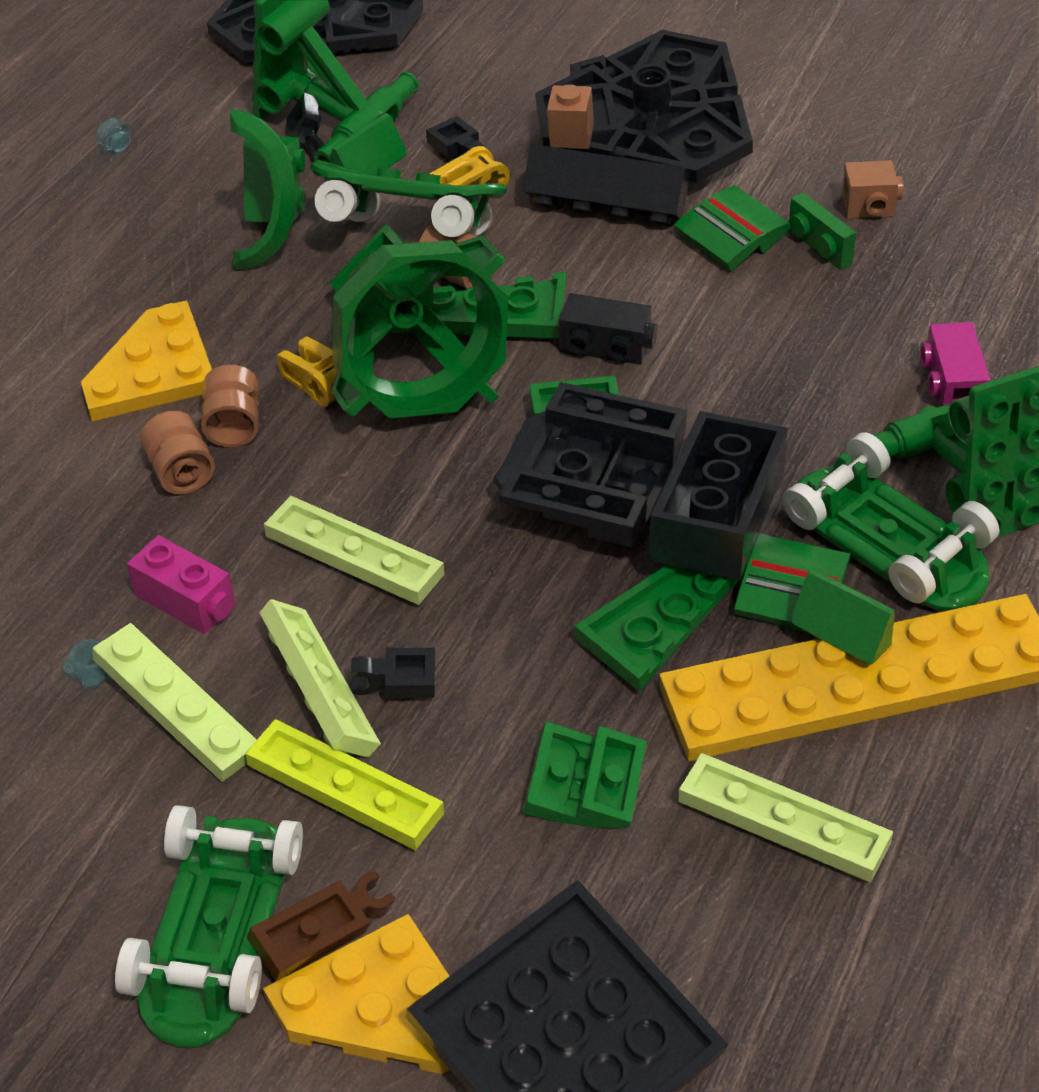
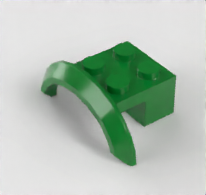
(270, 185)

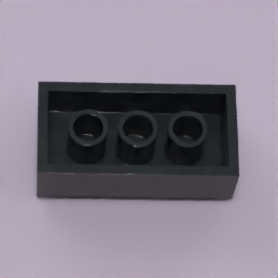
(717, 495)

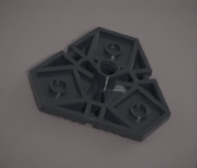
(346, 29)
(665, 101)

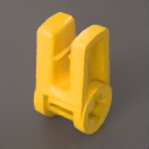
(472, 171)
(311, 371)

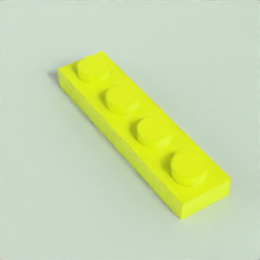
(345, 784)

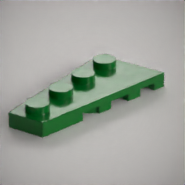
(532, 307)
(651, 621)

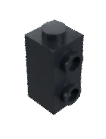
(606, 328)

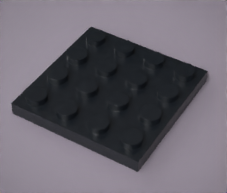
(565, 1010)

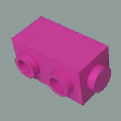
(953, 361)
(181, 584)

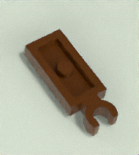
(317, 925)

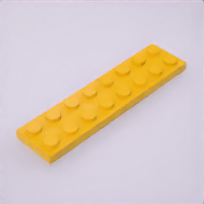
(822, 688)

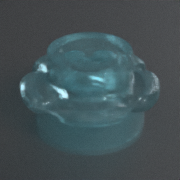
(114, 135)

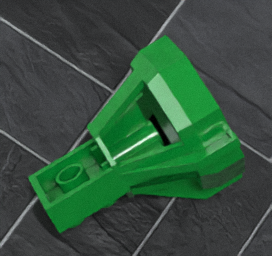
(390, 292)

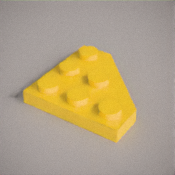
(149, 365)
(362, 996)

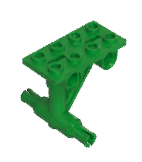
(295, 60)
(986, 440)

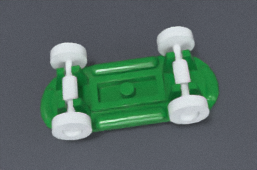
(357, 198)
(891, 533)
(200, 959)

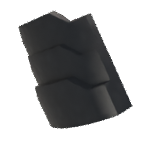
(594, 461)

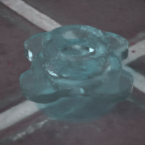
(82, 664)

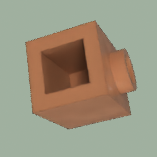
(570, 116)
(871, 189)

